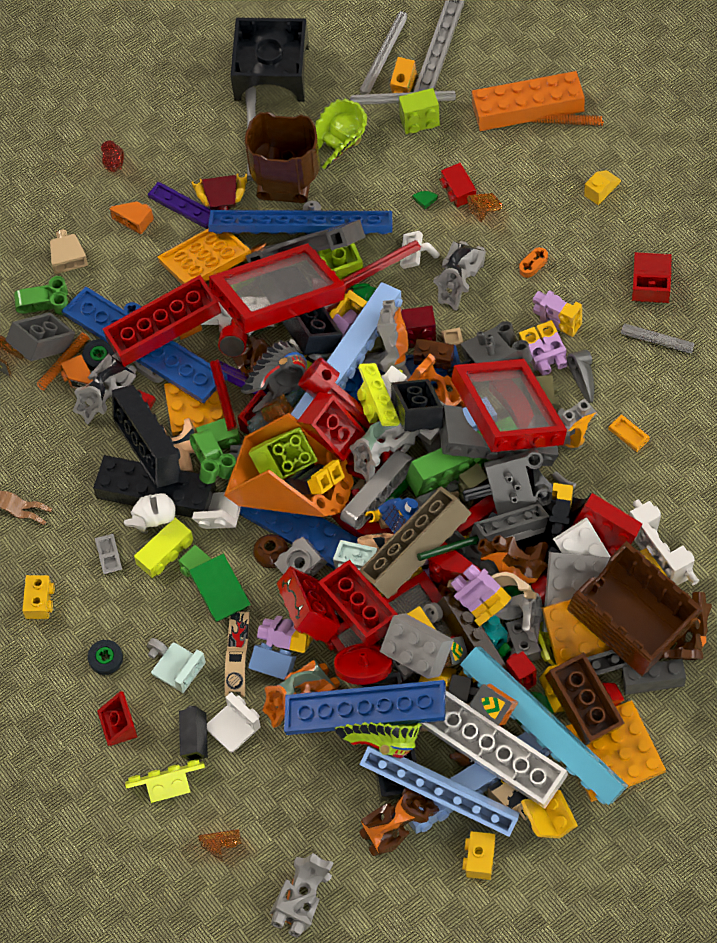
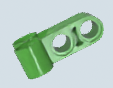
(43, 297)
(211, 457)

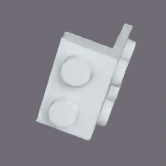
(221, 513)
(234, 723)

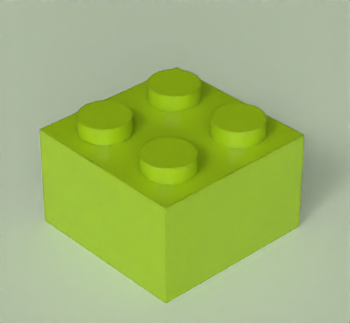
(419, 111)
(342, 260)

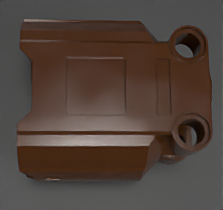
(282, 156)

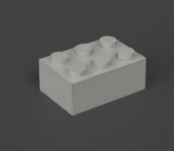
(416, 645)

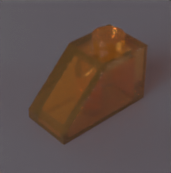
(276, 408)

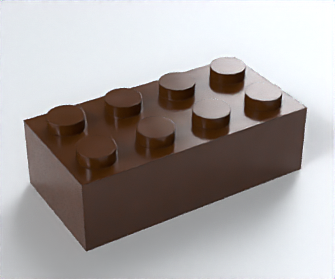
(584, 699)

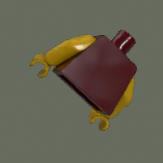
(221, 192)

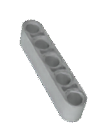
(377, 489)

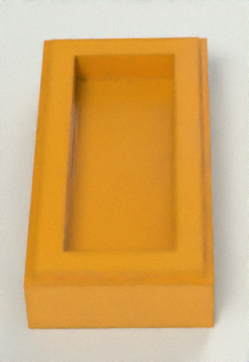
(629, 433)

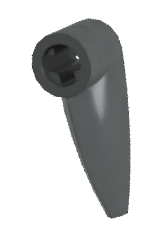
(580, 367)

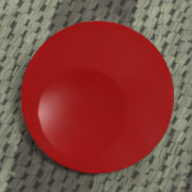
(362, 664)

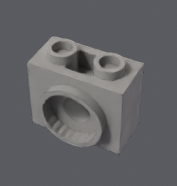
(301, 551)

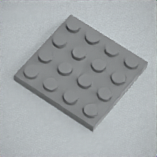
(567, 574)

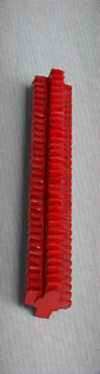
(223, 395)

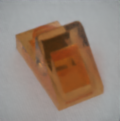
(482, 204)
(215, 841)

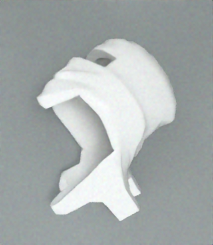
(151, 512)

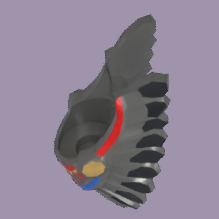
(279, 370)

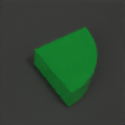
(425, 198)
(503, 651)

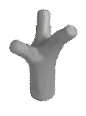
(561, 480)

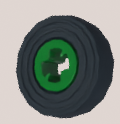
(93, 348)
(110, 665)

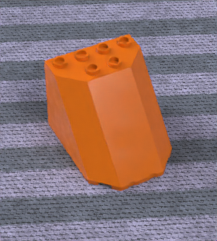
(271, 492)

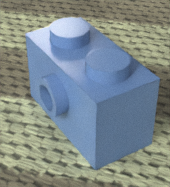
(272, 661)

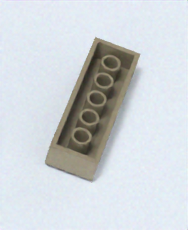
(422, 532)

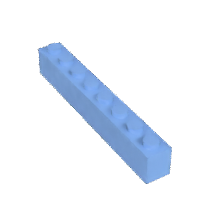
(476, 779)
(442, 790)

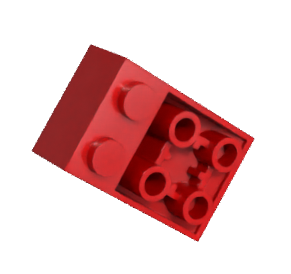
(652, 277)

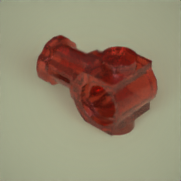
(112, 156)

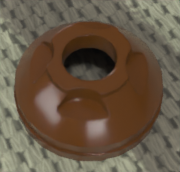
(268, 558)

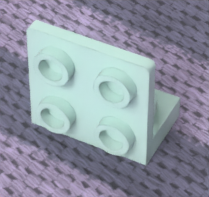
(357, 553)
(179, 667)

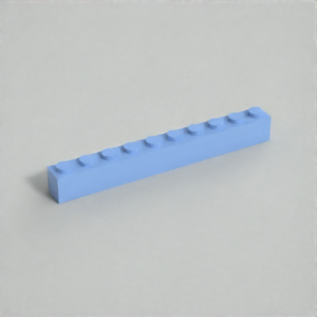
(356, 341)

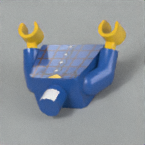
(395, 512)

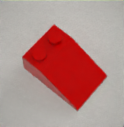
(331, 425)
(448, 566)

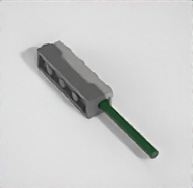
(517, 523)

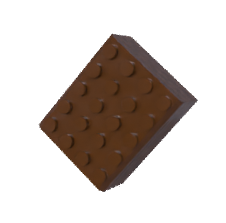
(634, 609)

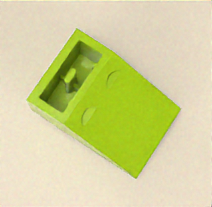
(283, 454)

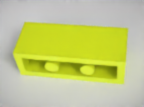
(164, 548)

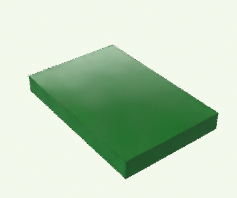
(219, 588)

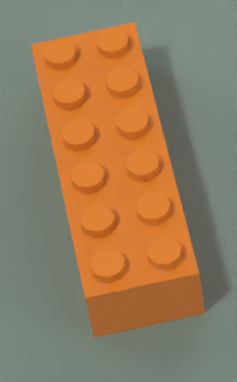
(528, 100)

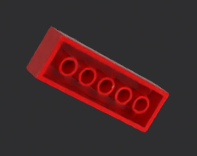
(162, 320)

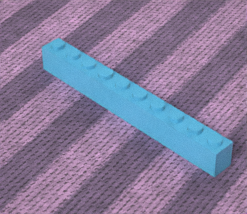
(547, 728)

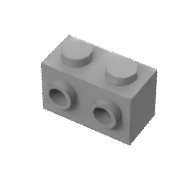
(520, 642)

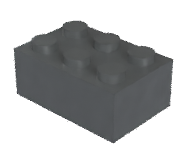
(40, 336)

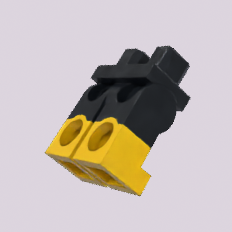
(316, 478)
(561, 510)

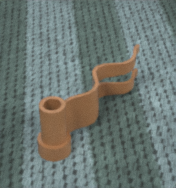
(14, 505)

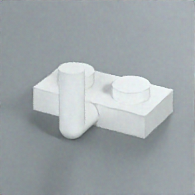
(414, 259)

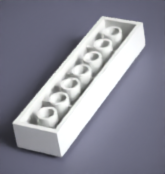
(498, 751)

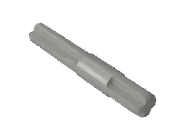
(657, 338)

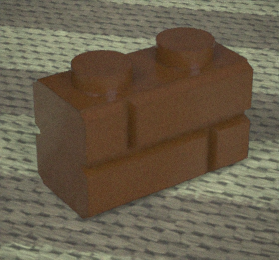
(441, 351)

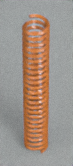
(584, 120)
(69, 355)

